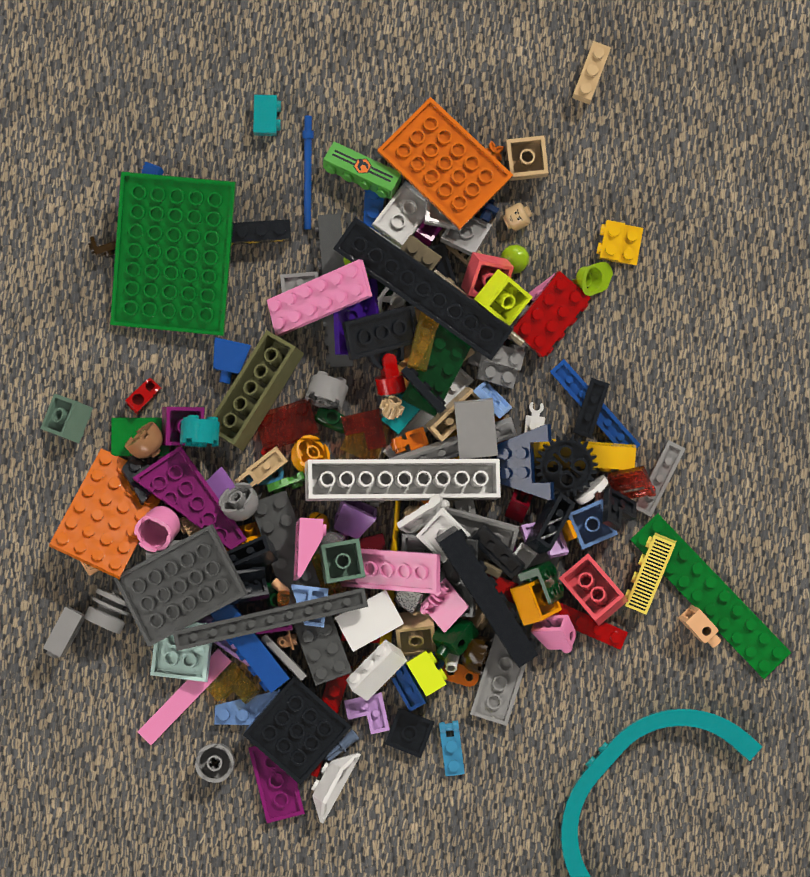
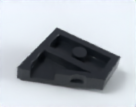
(131, 469)

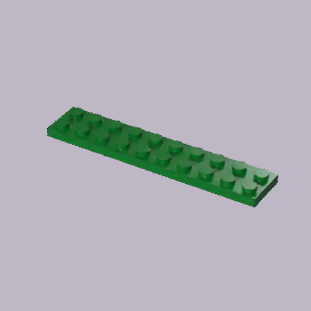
(716, 600)

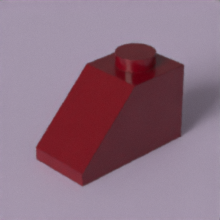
(518, 505)

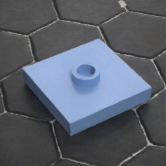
(500, 405)

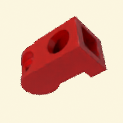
(143, 395)

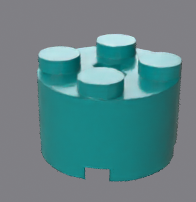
(199, 432)

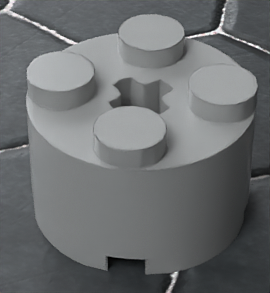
(327, 391)
(204, 760)

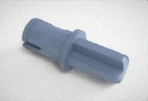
(342, 745)

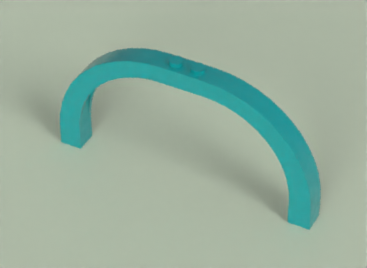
(597, 766)

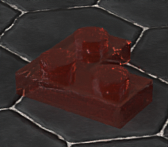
(370, 424)

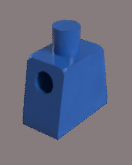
(229, 358)

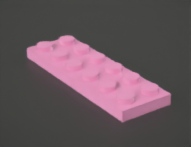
(319, 298)
(398, 571)

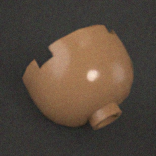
(146, 441)

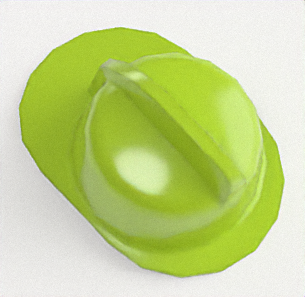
(593, 278)

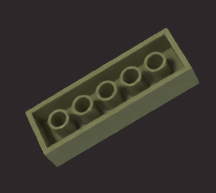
(256, 389)

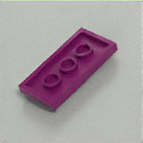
(276, 788)

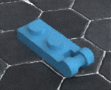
(451, 749)

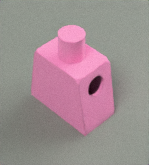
(555, 633)

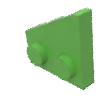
(280, 485)

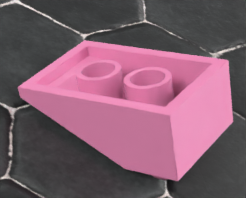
(307, 539)

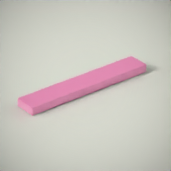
(182, 699)

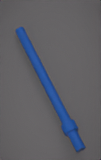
(307, 135)

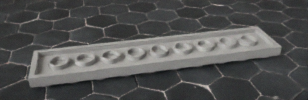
(501, 675)

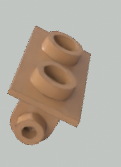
(287, 641)

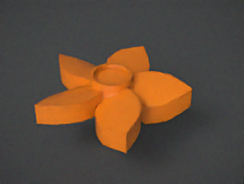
(495, 151)

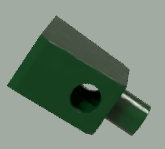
(455, 639)

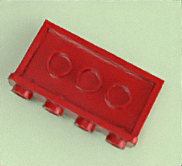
(551, 314)

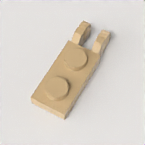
(264, 467)

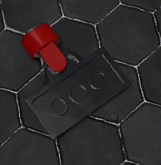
(382, 341)

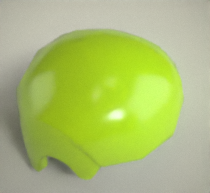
(517, 257)

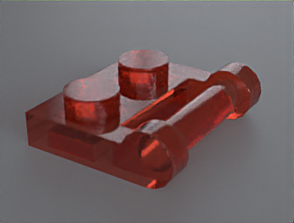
(632, 479)

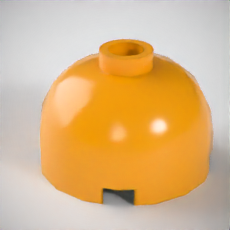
(306, 449)

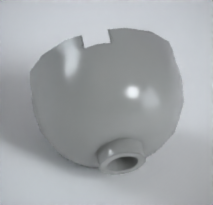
(239, 502)

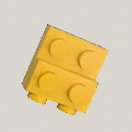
(620, 242)

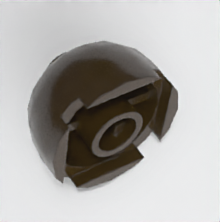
(476, 654)

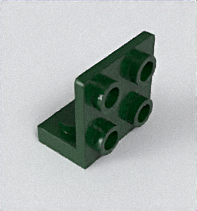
(546, 573)

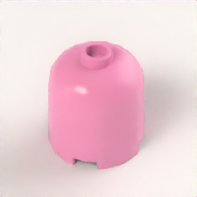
(160, 530)

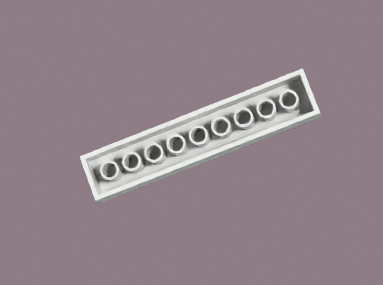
(401, 479)

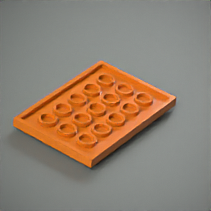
(445, 163)
(103, 518)

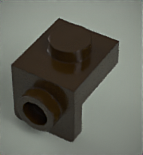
(107, 249)

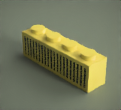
(650, 573)

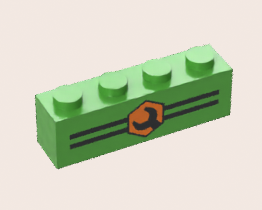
(362, 170)

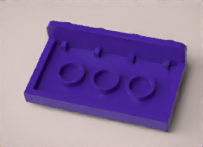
(360, 309)

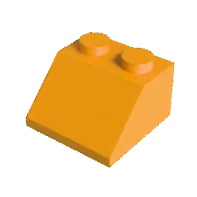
(532, 602)

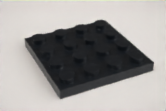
(297, 730)

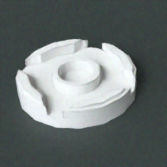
(597, 485)

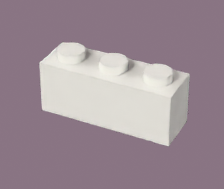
(376, 670)

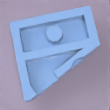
(306, 593)

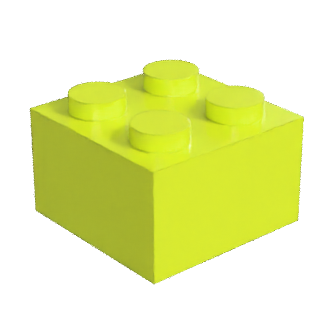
(503, 297)
(426, 672)

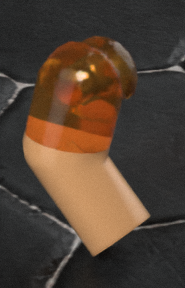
(283, 592)

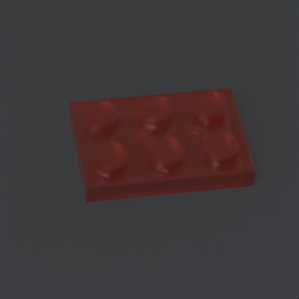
(287, 424)

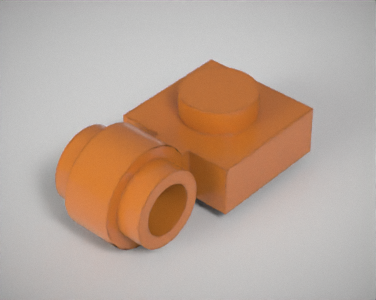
(414, 438)

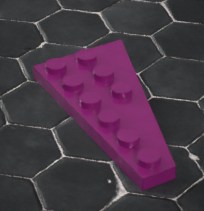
(184, 489)

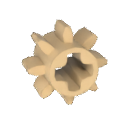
(391, 407)

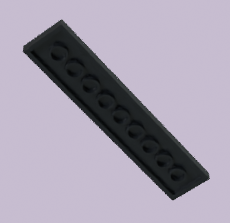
(423, 288)

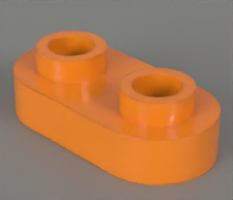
(460, 674)

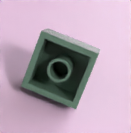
(341, 561)

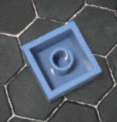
(589, 525)

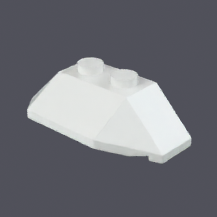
(333, 780)

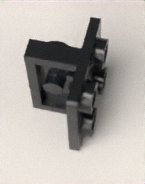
(255, 584)

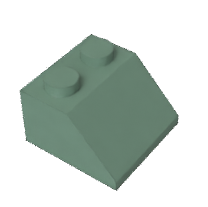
(66, 418)

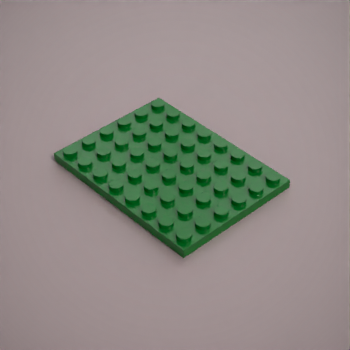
(173, 253)

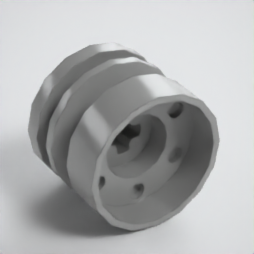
(108, 611)

